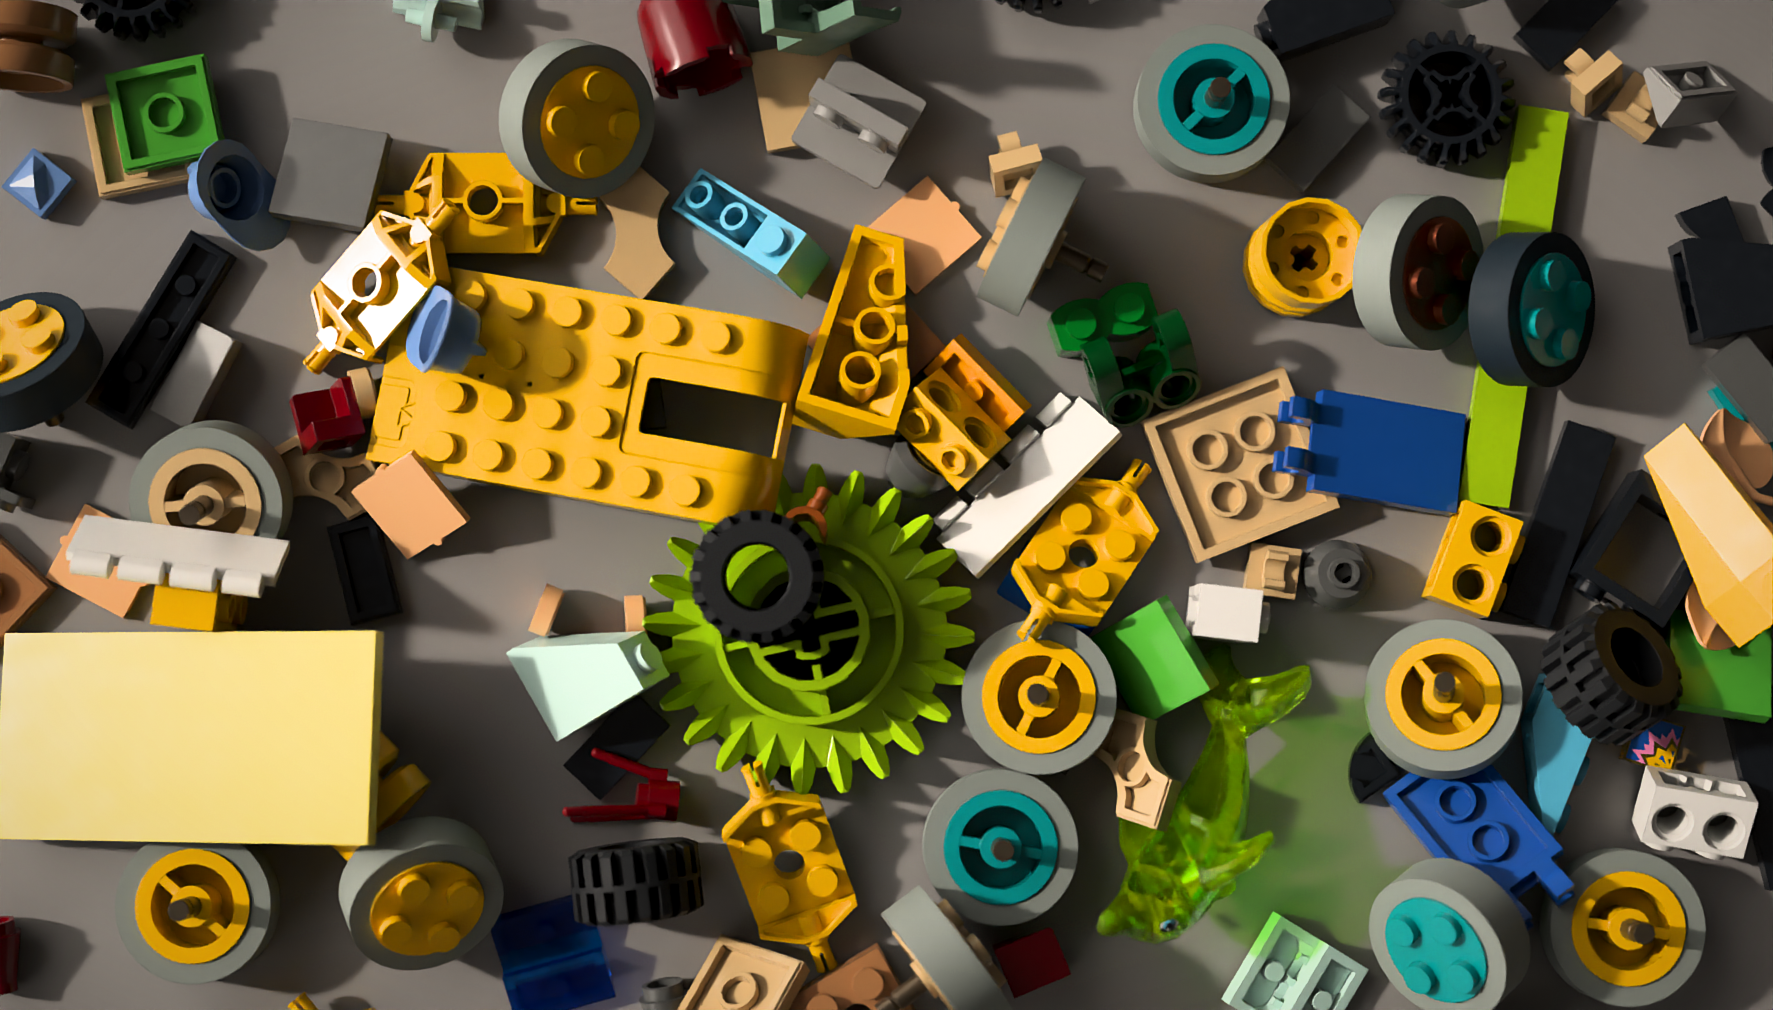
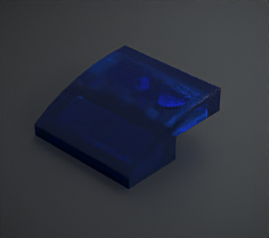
(551, 958)

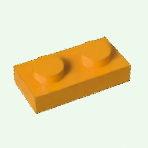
(980, 381)

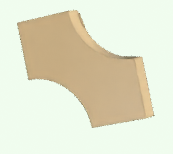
(638, 254)
(327, 476)
(1143, 786)

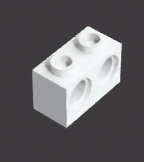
(1226, 613)
(1698, 802)

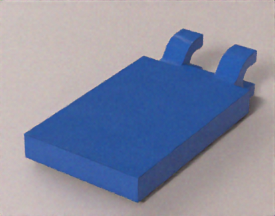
(1376, 451)
(1484, 826)

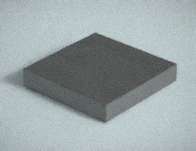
(330, 175)

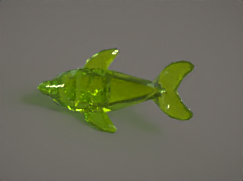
(1184, 871)

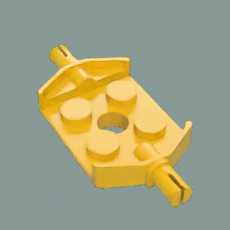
(519, 224)
(407, 266)
(1091, 515)
(796, 904)

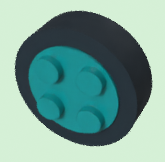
(1531, 309)

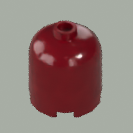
(692, 45)

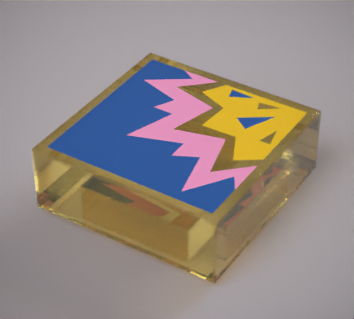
(1655, 746)

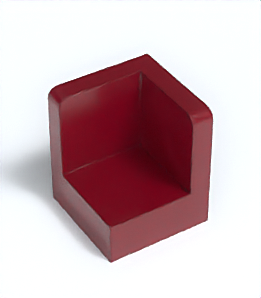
(328, 418)
(1031, 961)

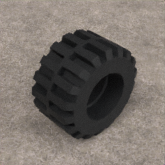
(711, 586)
(1611, 674)
(636, 881)

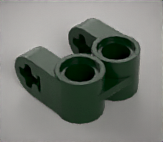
(1162, 373)

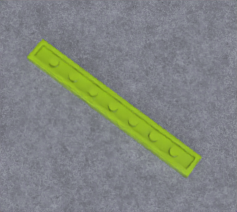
(1525, 207)

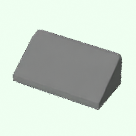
(1687, 93)
(196, 375)

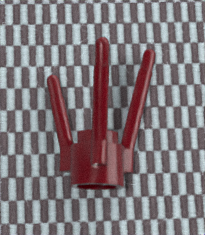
(654, 800)

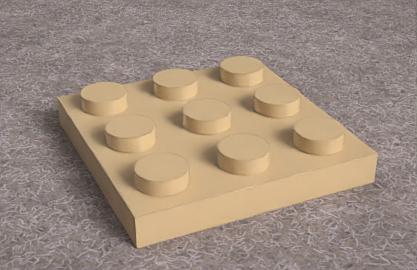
(1221, 462)

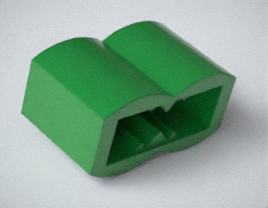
(1118, 315)

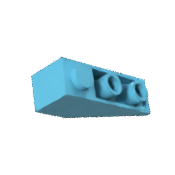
(752, 232)
(1552, 757)

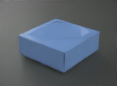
(39, 184)

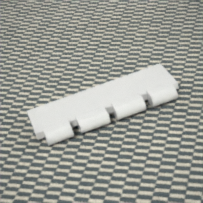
(1038, 475)
(189, 554)

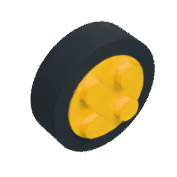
(44, 359)

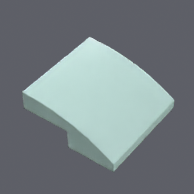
(1293, 972)

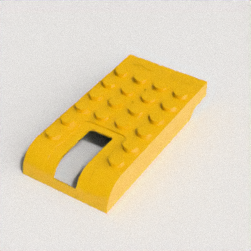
(583, 414)

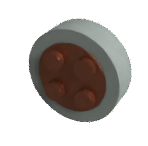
(1416, 271)

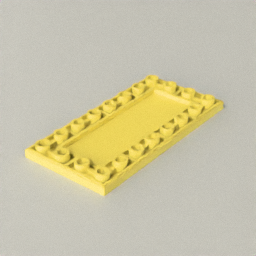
(191, 736)

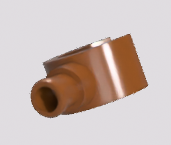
(814, 511)

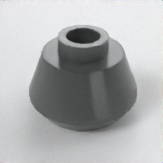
(912, 472)
(1325, 583)

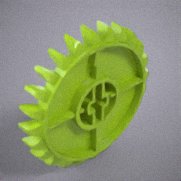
(872, 695)

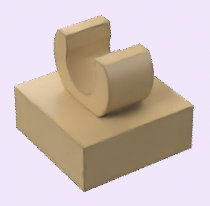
(1592, 80)
(1632, 108)
(1012, 163)
(1272, 570)

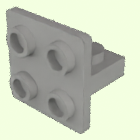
(858, 121)

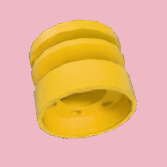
(1323, 236)

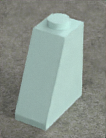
(585, 675)

